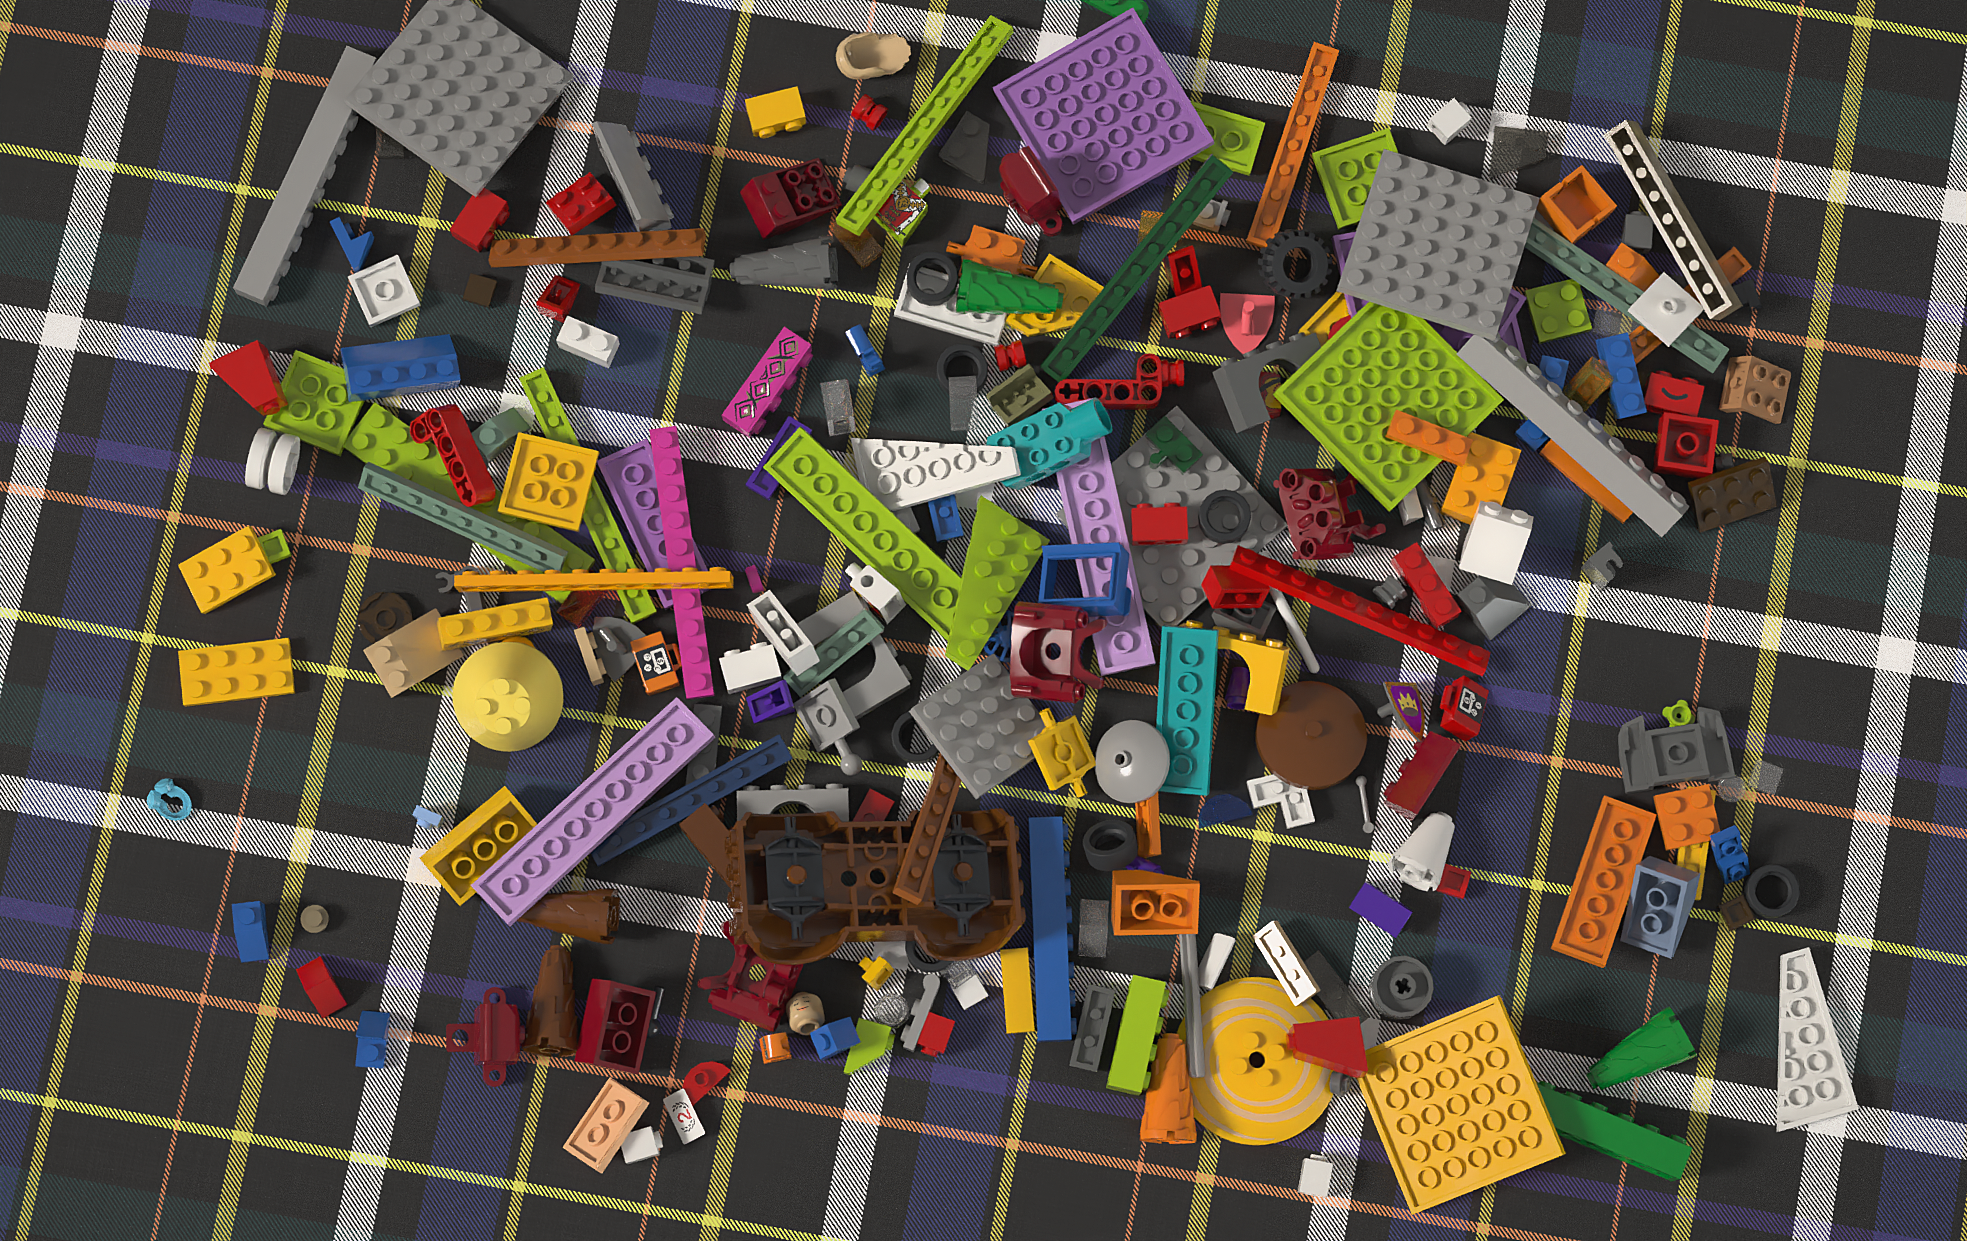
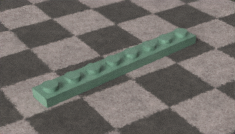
(461, 519)

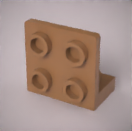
(1755, 388)

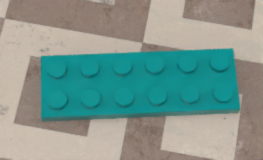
(1187, 705)

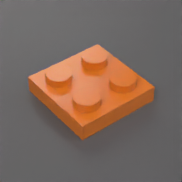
(1686, 816)

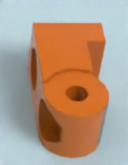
(775, 1047)

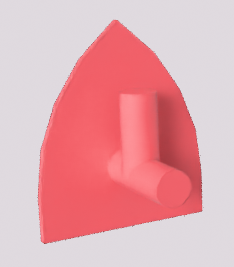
(1246, 318)

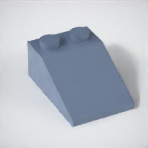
(1659, 905)

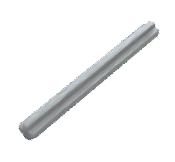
(1192, 1005)

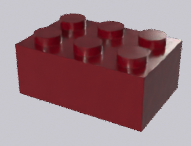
(615, 1026)

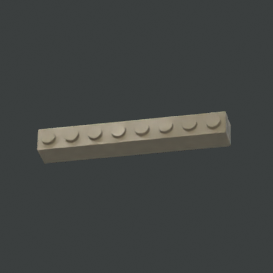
(1673, 220)

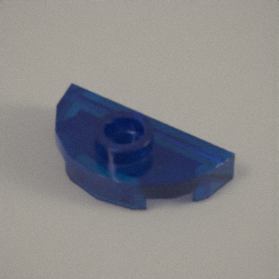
(1221, 810)

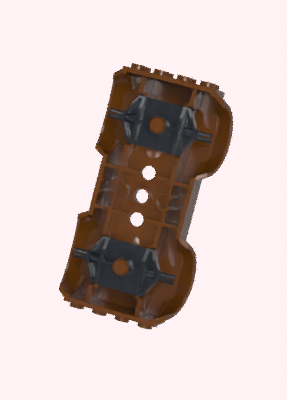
(799, 911)

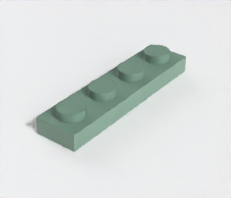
(836, 650)

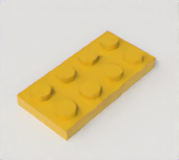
(236, 672)

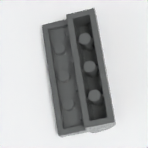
(665, 282)

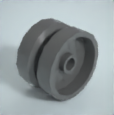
(1403, 971)

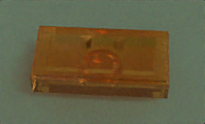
(862, 248)

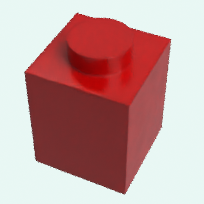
(935, 1034)

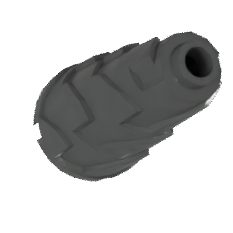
(801, 265)

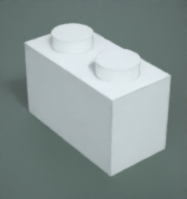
(588, 342)
(750, 667)

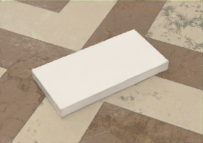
(975, 326)

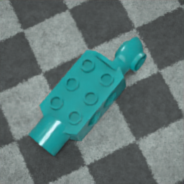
(1052, 439)

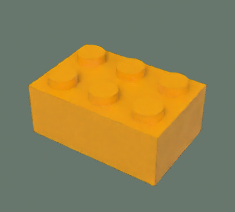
(1482, 478)

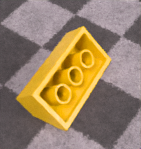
(477, 844)

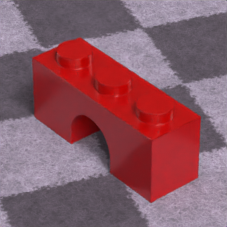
(1432, 593)

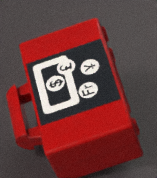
(1463, 707)

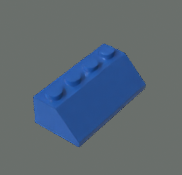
(400, 368)

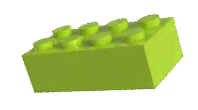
(1136, 1034)

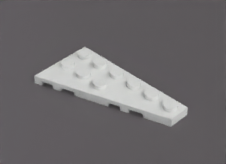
(919, 472)
(1810, 1061)

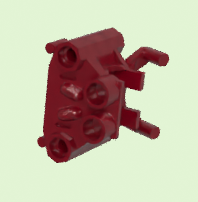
(1319, 513)
(1031, 667)
(751, 1000)

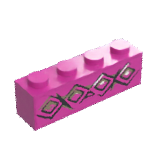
(767, 382)

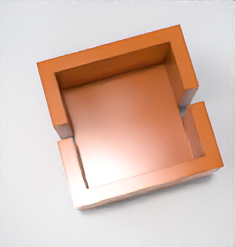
(1577, 207)

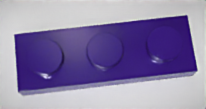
(761, 480)

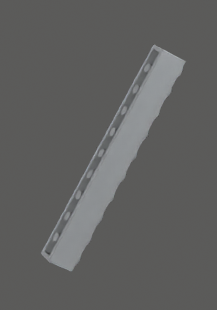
(303, 182)
(1575, 431)

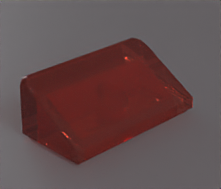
(580, 605)

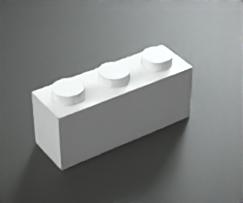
(783, 632)

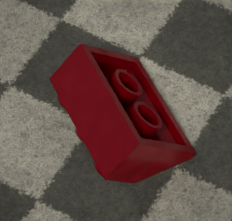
(1420, 774)

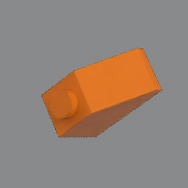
(1632, 267)

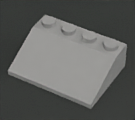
(632, 177)

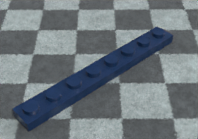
(688, 799)

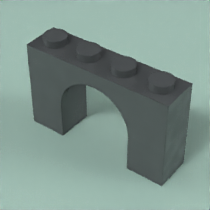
(1240, 379)

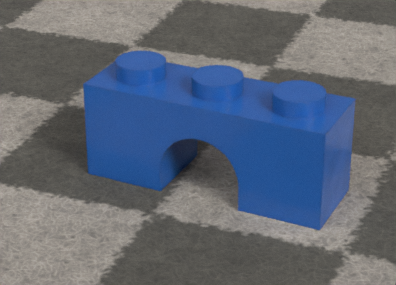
(1625, 389)

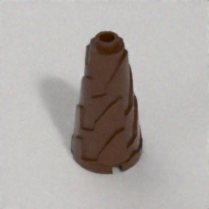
(577, 914)
(552, 1018)

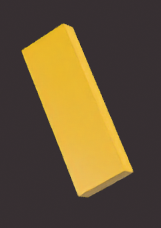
(1017, 990)

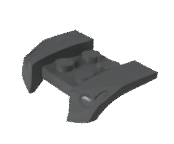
(1674, 752)

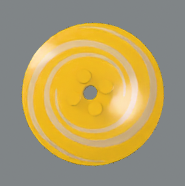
(1246, 1101)

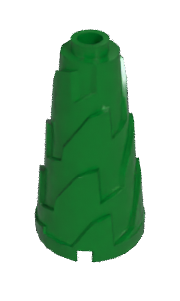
(999, 291)
(1643, 1052)

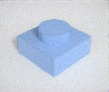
(427, 818)

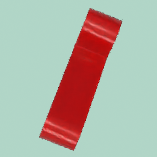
(1108, 387)
(458, 451)

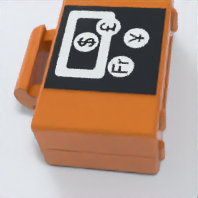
(655, 663)

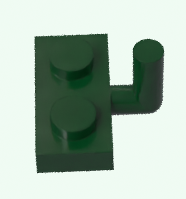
(1172, 446)

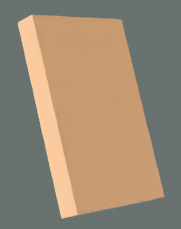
(605, 1125)

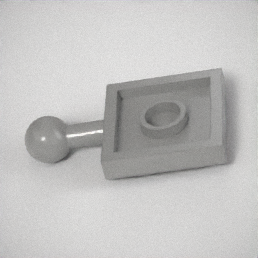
(828, 721)

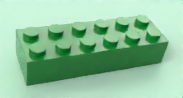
(1615, 1134)

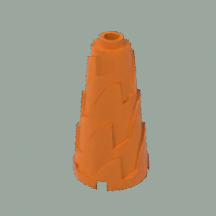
(1168, 1099)

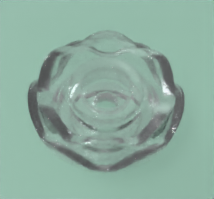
(893, 1001)

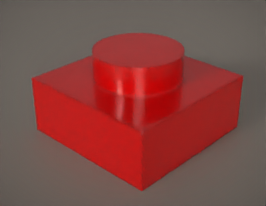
(1454, 881)

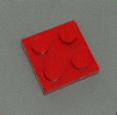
(580, 203)

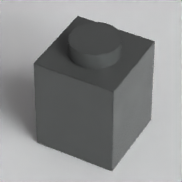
(1637, 232)

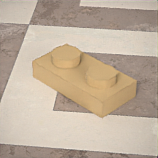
(594, 666)

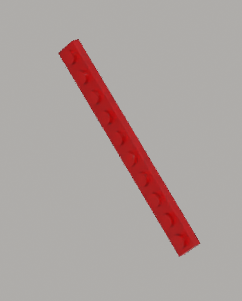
(1360, 610)

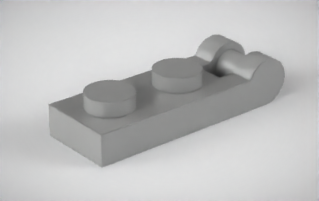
(920, 1011)

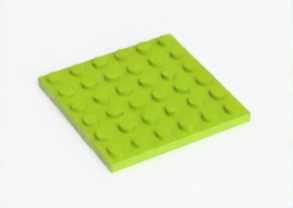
(1366, 374)

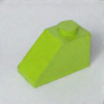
(874, 1040)

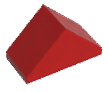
(558, 298)
(321, 987)

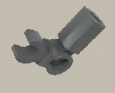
(474, 600)

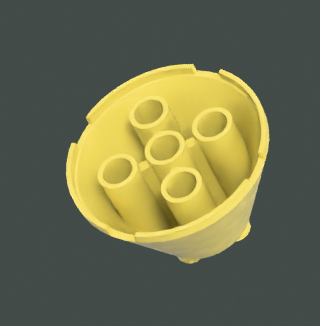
(508, 696)

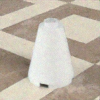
(1424, 852)

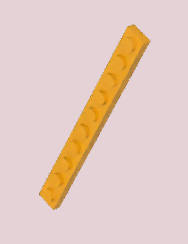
(583, 580)

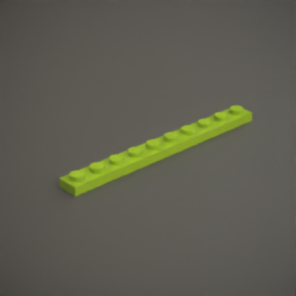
(924, 125)
(596, 512)

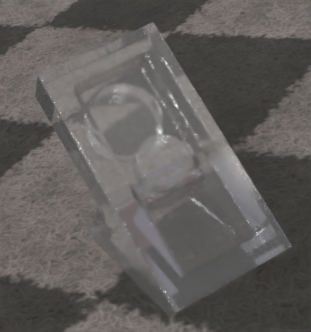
(1093, 928)

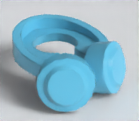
(155, 802)

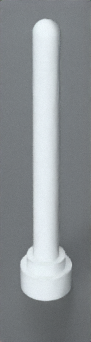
(1293, 626)

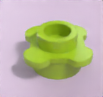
(1681, 708)

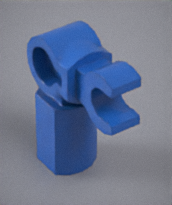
(863, 348)

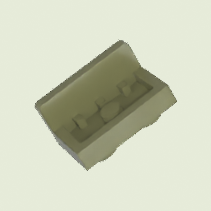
(1019, 396)

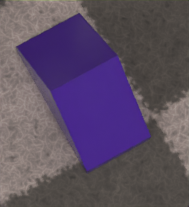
(770, 702)

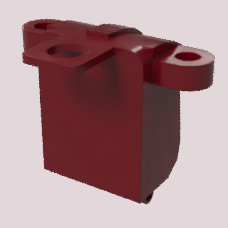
(1030, 190)
(492, 1037)

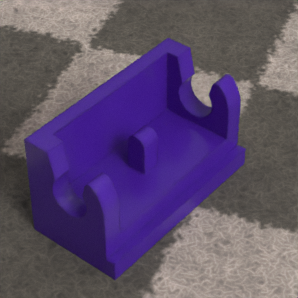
(1380, 909)

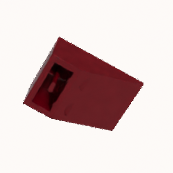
(789, 197)

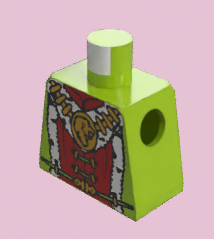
(903, 210)

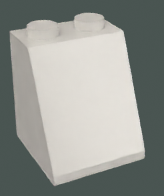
(1496, 542)

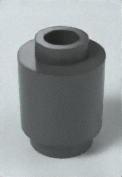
(855, 176)

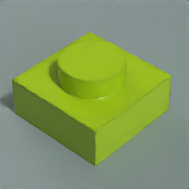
(275, 546)

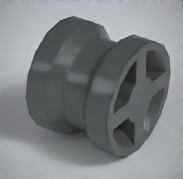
(1390, 592)

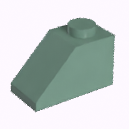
(499, 433)

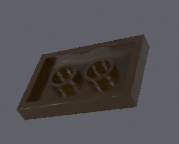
(1732, 494)

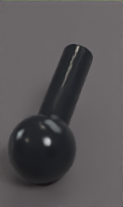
(654, 1025)

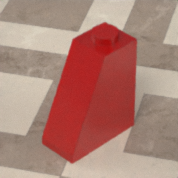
(252, 377)
(1330, 1044)

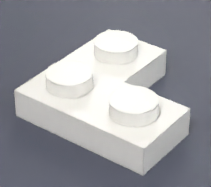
(1293, 800)

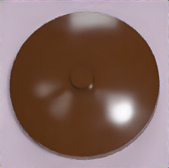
(1312, 736)

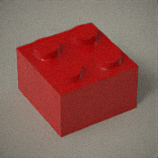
(1685, 445)

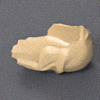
(872, 55)

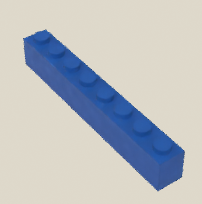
(1050, 929)

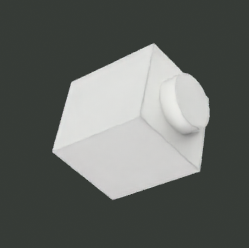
(1450, 121)
(641, 1145)
(1315, 1176)

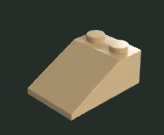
(410, 654)

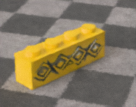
(494, 624)

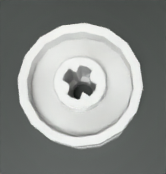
(272, 461)

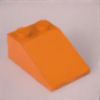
(1153, 903)

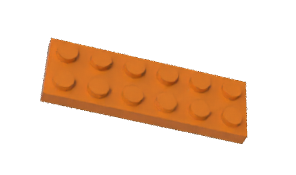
(1603, 881)

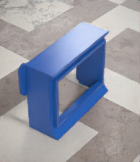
(1119, 597)

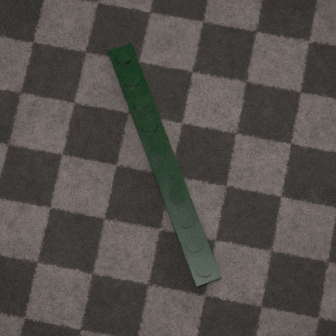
(1137, 268)

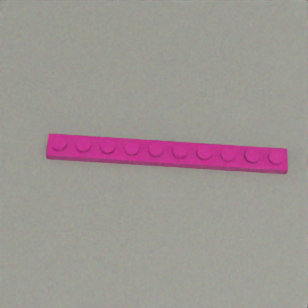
(681, 555)

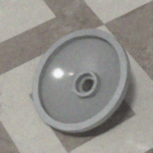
(1144, 764)

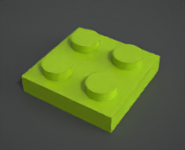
(1557, 311)

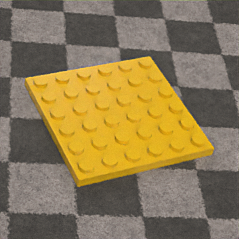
(1457, 1105)

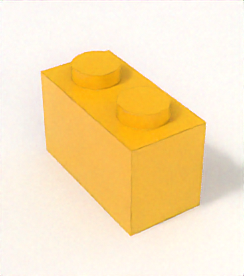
(775, 112)

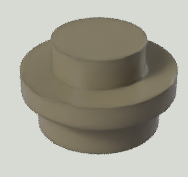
(314, 918)

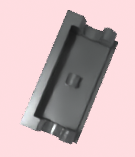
(1598, 567)

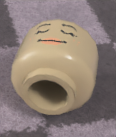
(805, 1013)

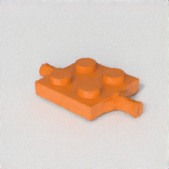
(993, 250)

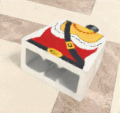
(877, 591)

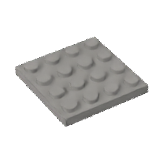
(980, 726)

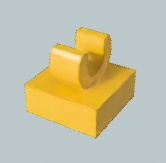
(876, 972)

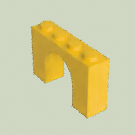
(1266, 665)

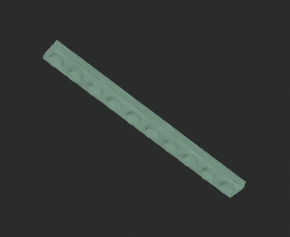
(1615, 290)

